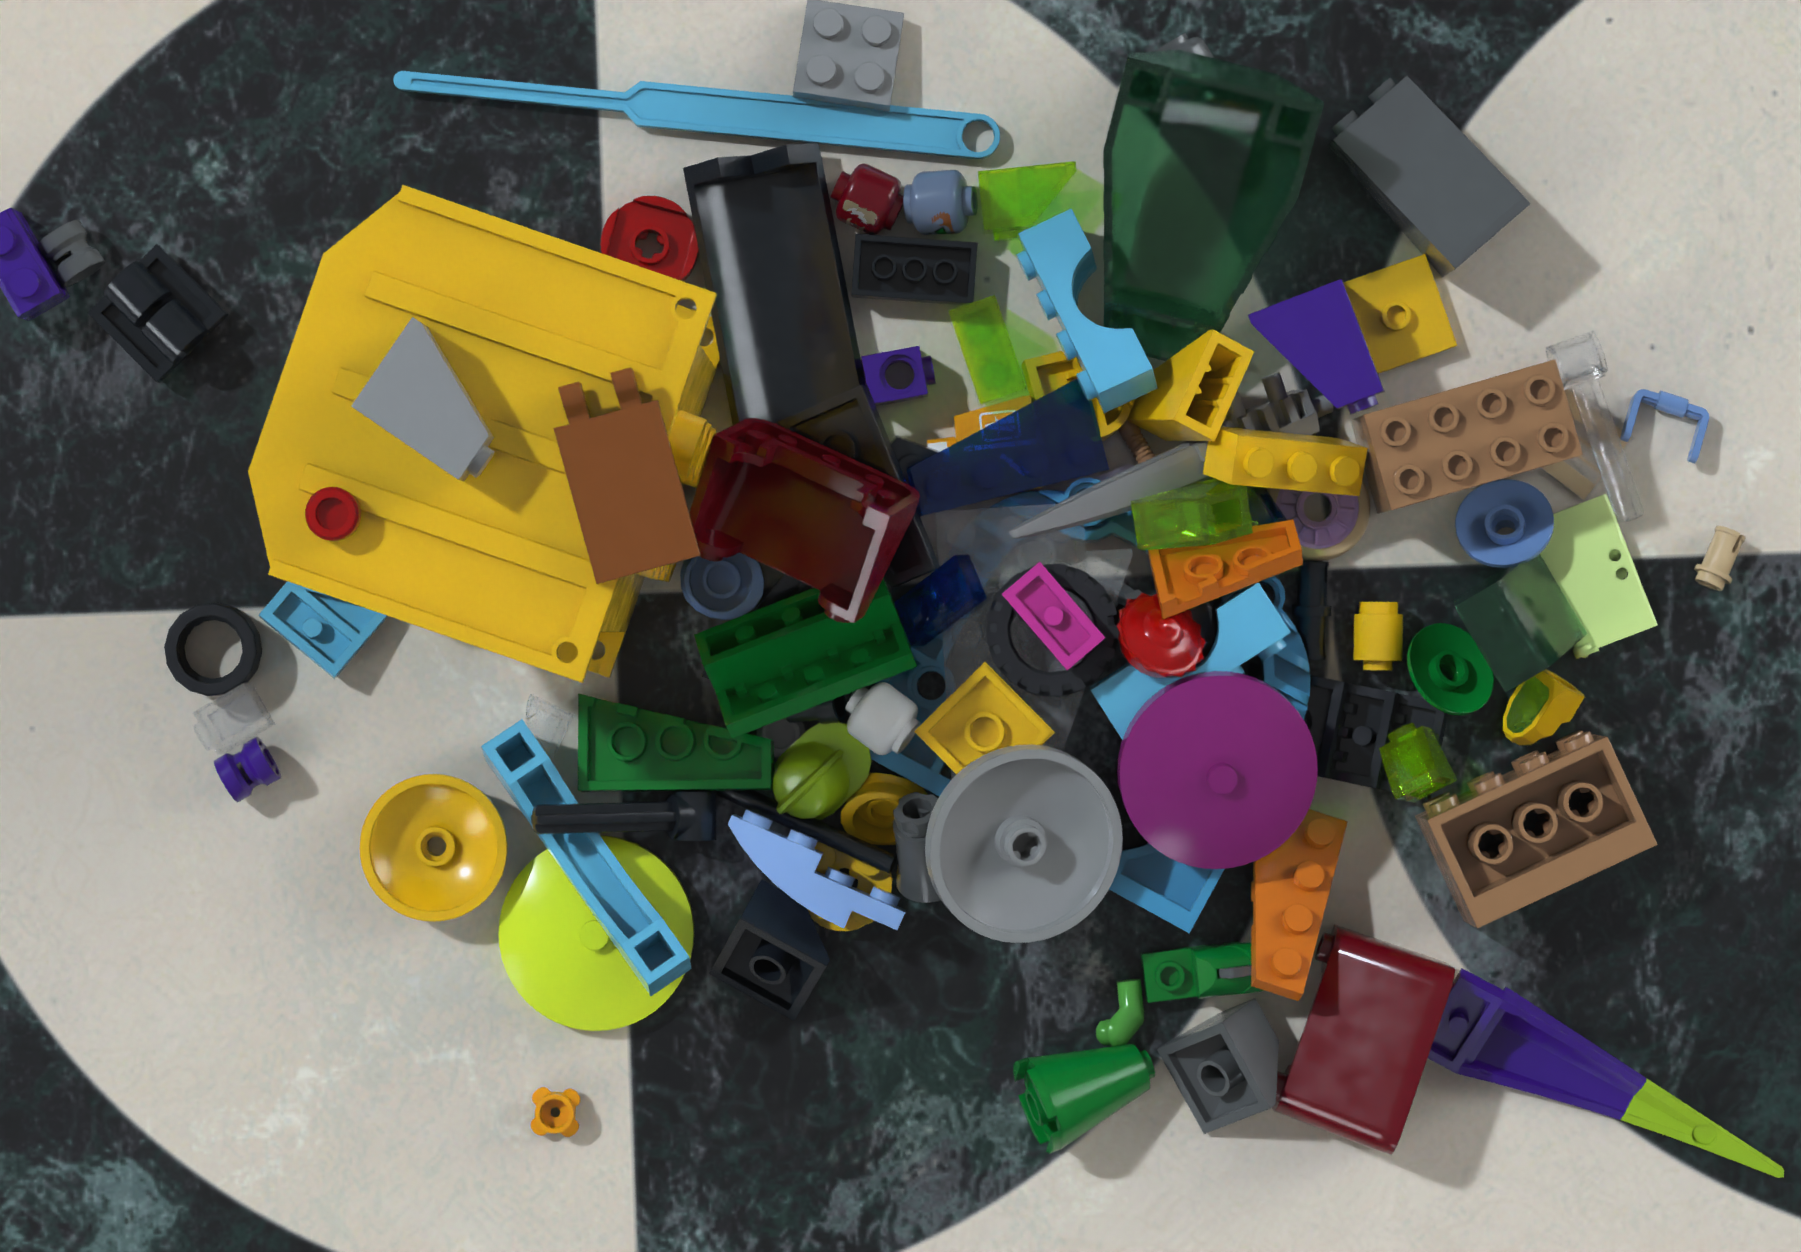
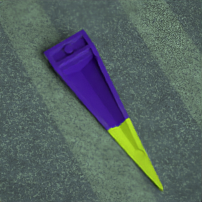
(1519, 1046)

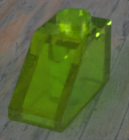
(1019, 196)
(1415, 763)

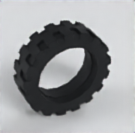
(1060, 682)

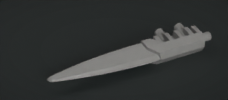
(1182, 465)

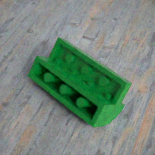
(799, 657)

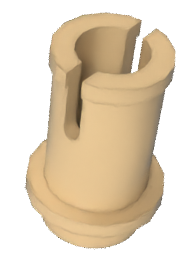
(1719, 558)

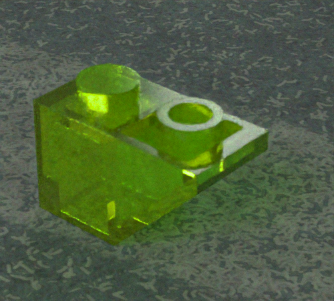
(1192, 516)

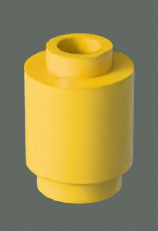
(1378, 635)

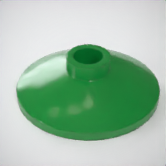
(1449, 669)

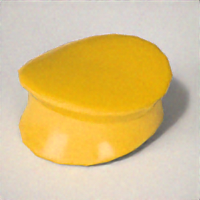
(870, 809)

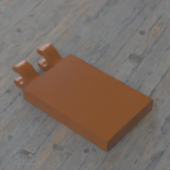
(624, 483)

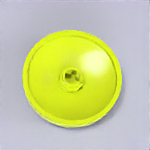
(564, 956)

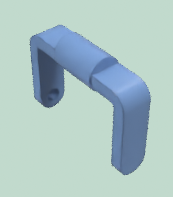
(1673, 405)

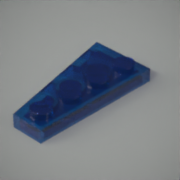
(1025, 450)

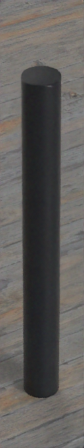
(814, 828)

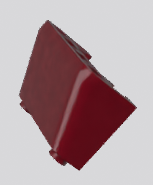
(801, 512)
(1365, 1039)

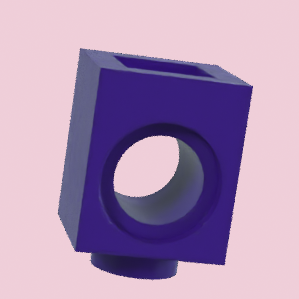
(877, 364)

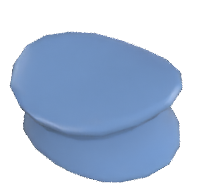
(722, 587)

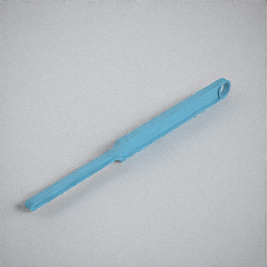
(736, 113)

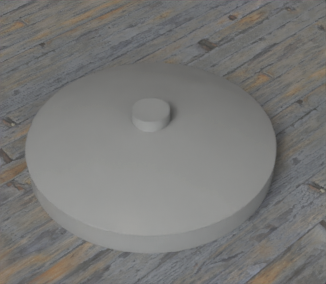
(1023, 843)

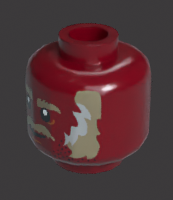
(868, 199)

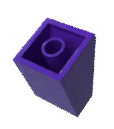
(1324, 344)

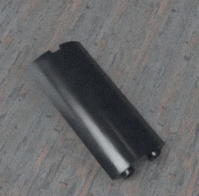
(777, 280)

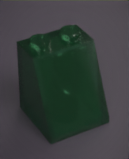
(1519, 621)

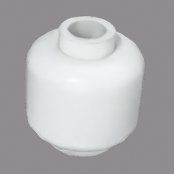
(882, 718)

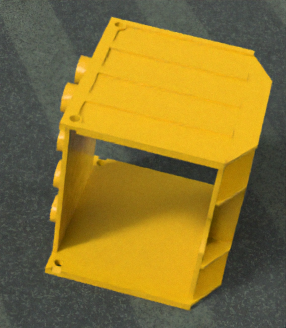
(516, 320)

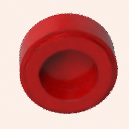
(333, 513)

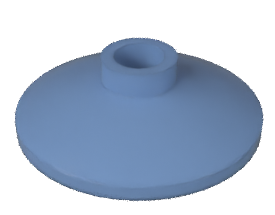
(1500, 506)

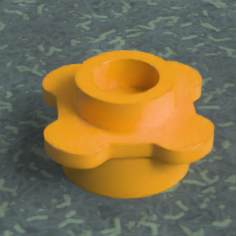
(547, 1123)

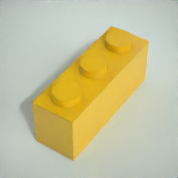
(1286, 461)

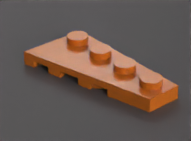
(1290, 903)

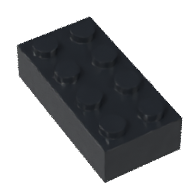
(914, 269)

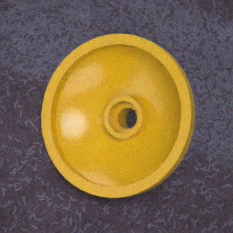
(398, 852)

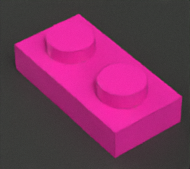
(1053, 616)

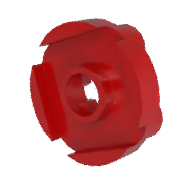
(654, 216)

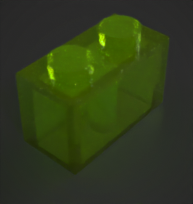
(987, 350)

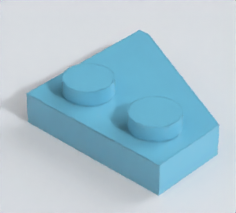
(321, 625)

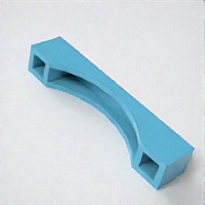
(588, 862)

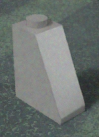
(426, 405)

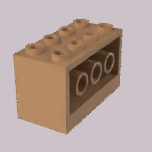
(1467, 436)
(1561, 847)

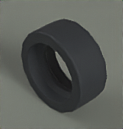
(177, 639)

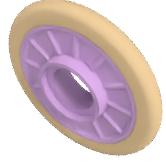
(1334, 534)

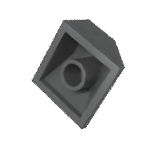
(1226, 1066)

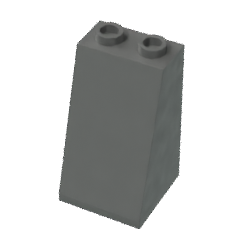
(1426, 174)

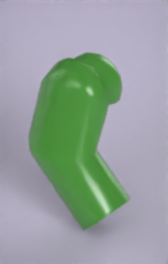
(1127, 1019)

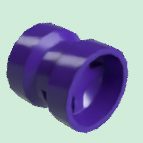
(247, 769)

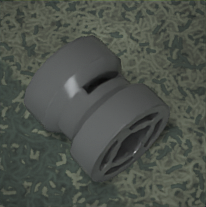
(71, 253)

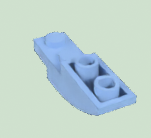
(793, 865)

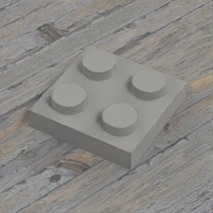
(848, 54)

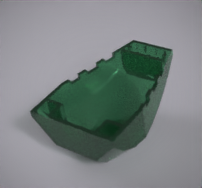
(1195, 189)

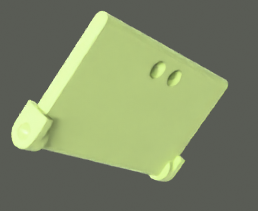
(1590, 567)

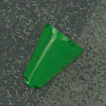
(1080, 1089)

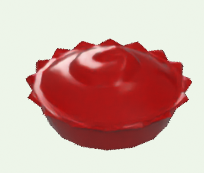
(1158, 644)

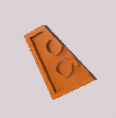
(1203, 573)

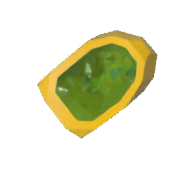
(1540, 708)

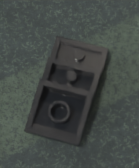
(1354, 722)

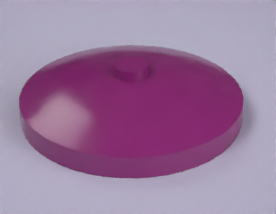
(1217, 770)

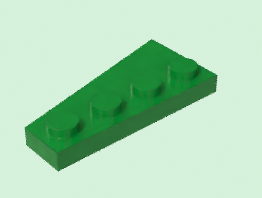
(652, 751)

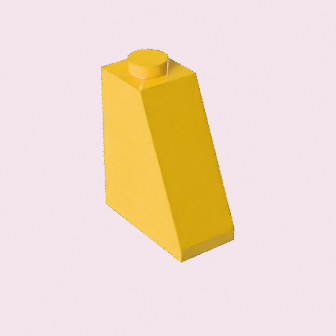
(1193, 390)

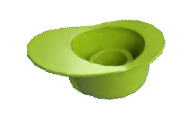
(820, 772)

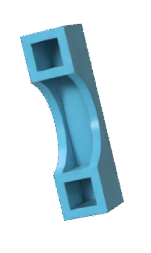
(1110, 358)
(1245, 628)

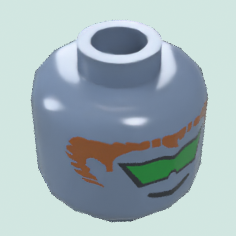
(939, 202)

